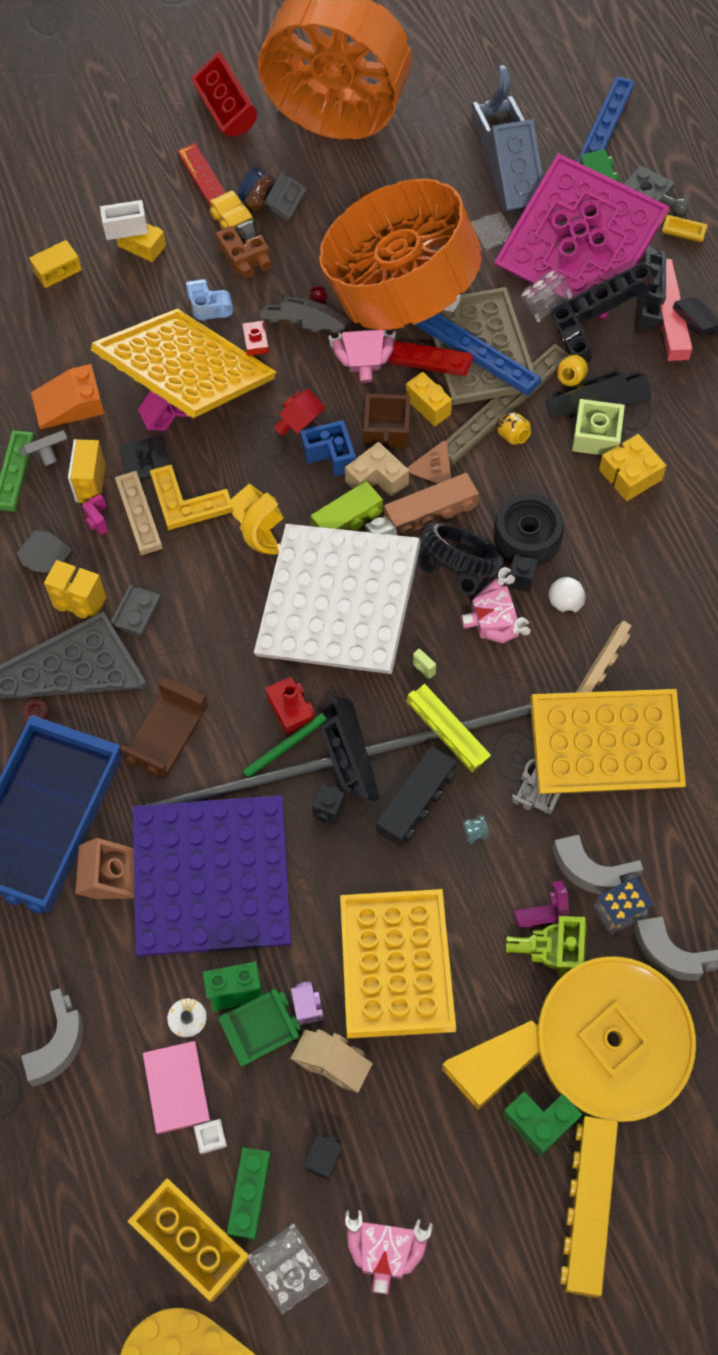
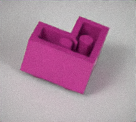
(158, 413)

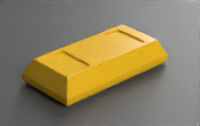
(684, 228)

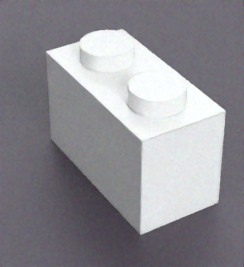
(124, 220)

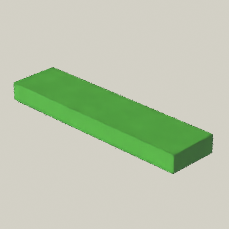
(14, 470)

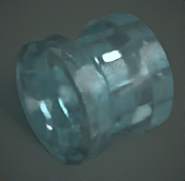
(476, 829)

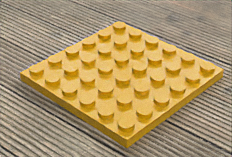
(183, 362)

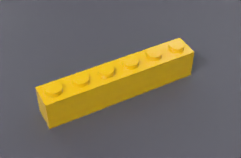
(590, 1207)

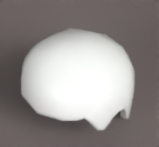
(567, 594)

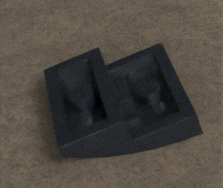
(697, 315)

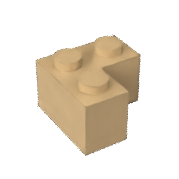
(379, 468)
(332, 1058)

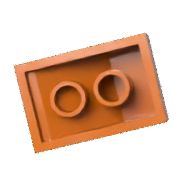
(68, 398)

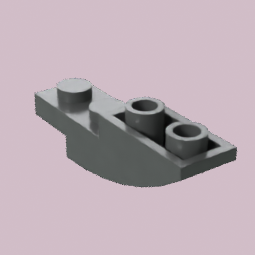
(313, 314)

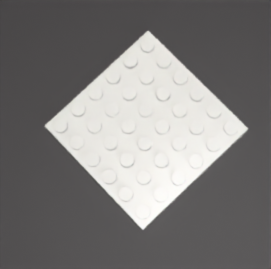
(338, 598)

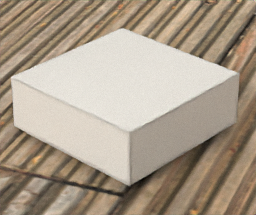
(210, 1136)

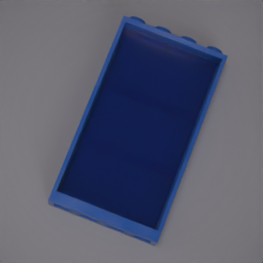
(48, 807)

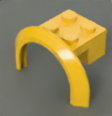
(257, 516)

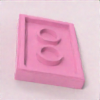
(176, 1087)

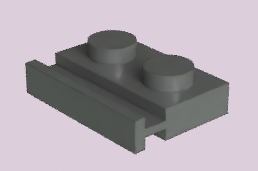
(284, 196)
(135, 611)

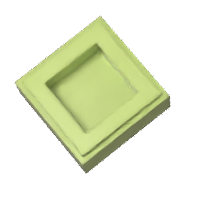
(424, 664)

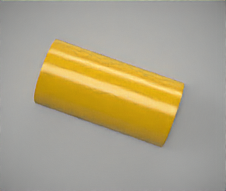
(189, 1240)

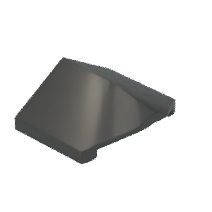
(42, 551)

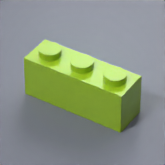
(350, 510)

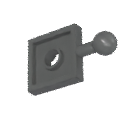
(659, 189)

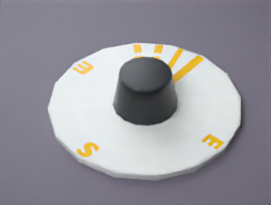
(186, 1018)

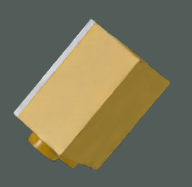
(86, 470)

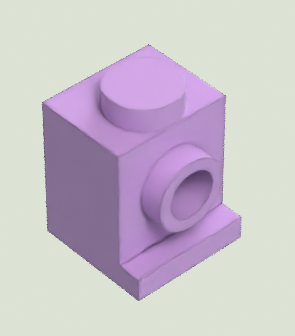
(306, 1003)

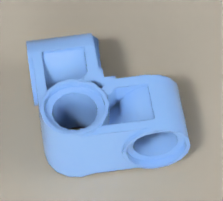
(207, 303)

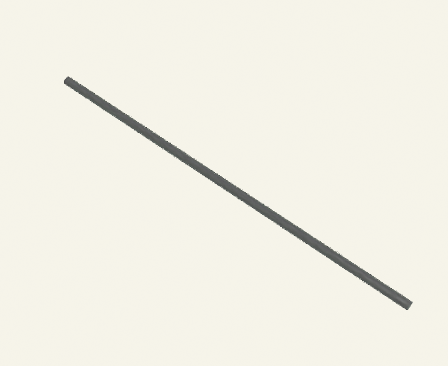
(327, 762)

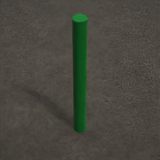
(284, 745)

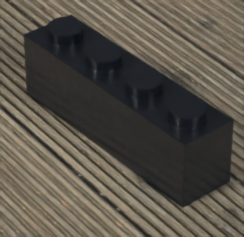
(416, 797)

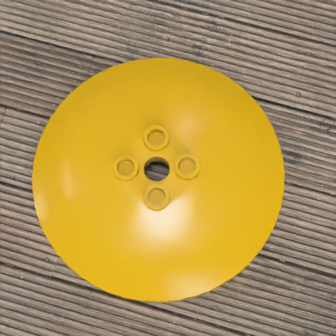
(653, 1033)

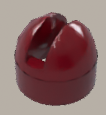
(318, 294)

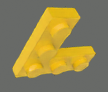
(180, 512)

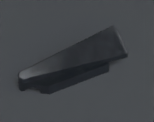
(648, 304)
(606, 388)
(347, 748)

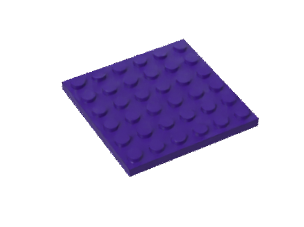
(210, 876)

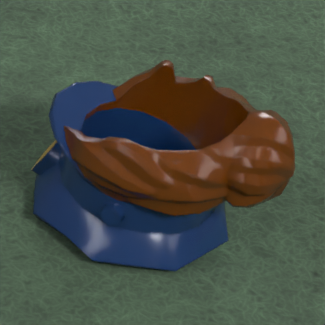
(255, 188)

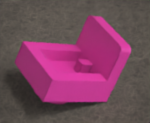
(92, 513)

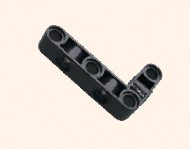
(589, 305)

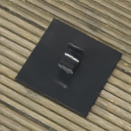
(144, 456)

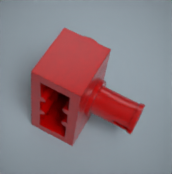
(299, 412)
(289, 705)

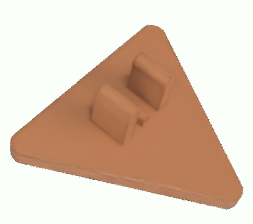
(433, 465)

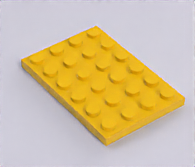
(607, 741)
(396, 964)

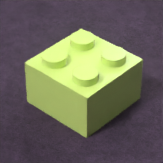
(597, 427)

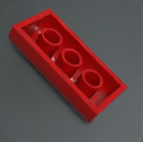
(225, 96)

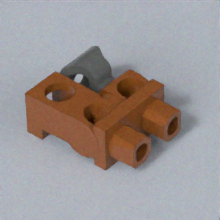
(247, 255)

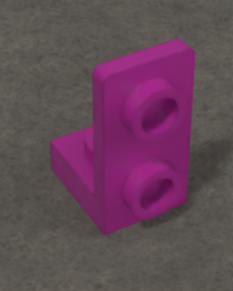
(546, 914)

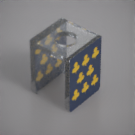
(623, 905)

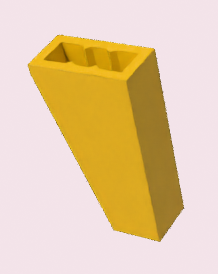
(493, 1064)

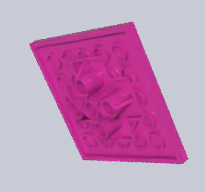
(567, 193)

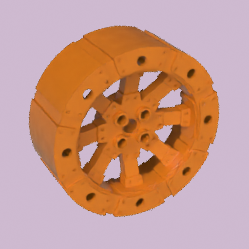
(330, 91)
(396, 237)

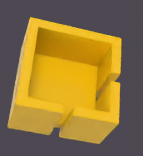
(637, 467)
(81, 597)

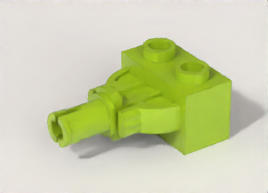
(557, 946)

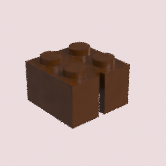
(387, 420)

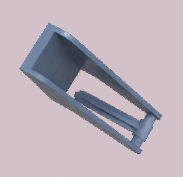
(509, 148)

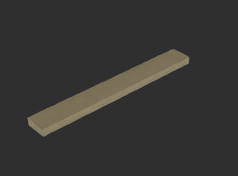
(488, 417)

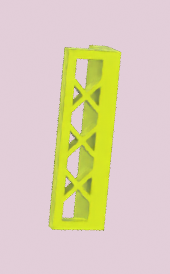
(448, 728)

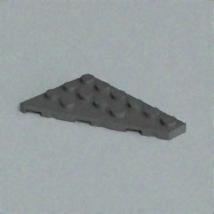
(73, 662)

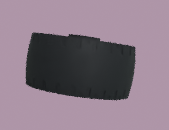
(529, 527)

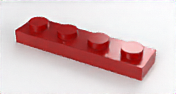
(431, 358)

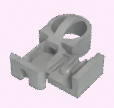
(530, 793)

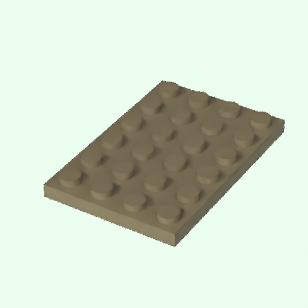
(492, 320)

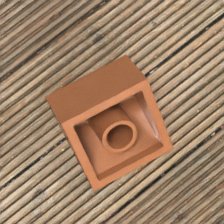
(105, 870)

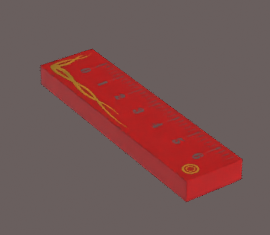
(201, 172)

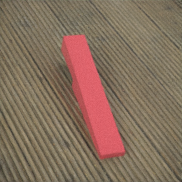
(673, 326)

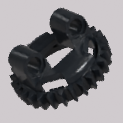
(471, 556)

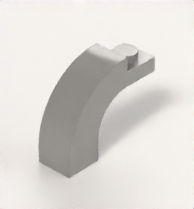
(586, 873)
(666, 957)
(62, 1049)

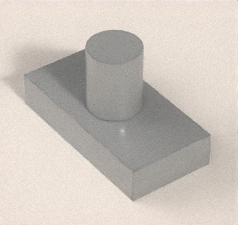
(44, 447)

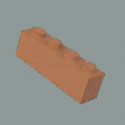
(432, 504)

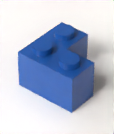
(328, 442)

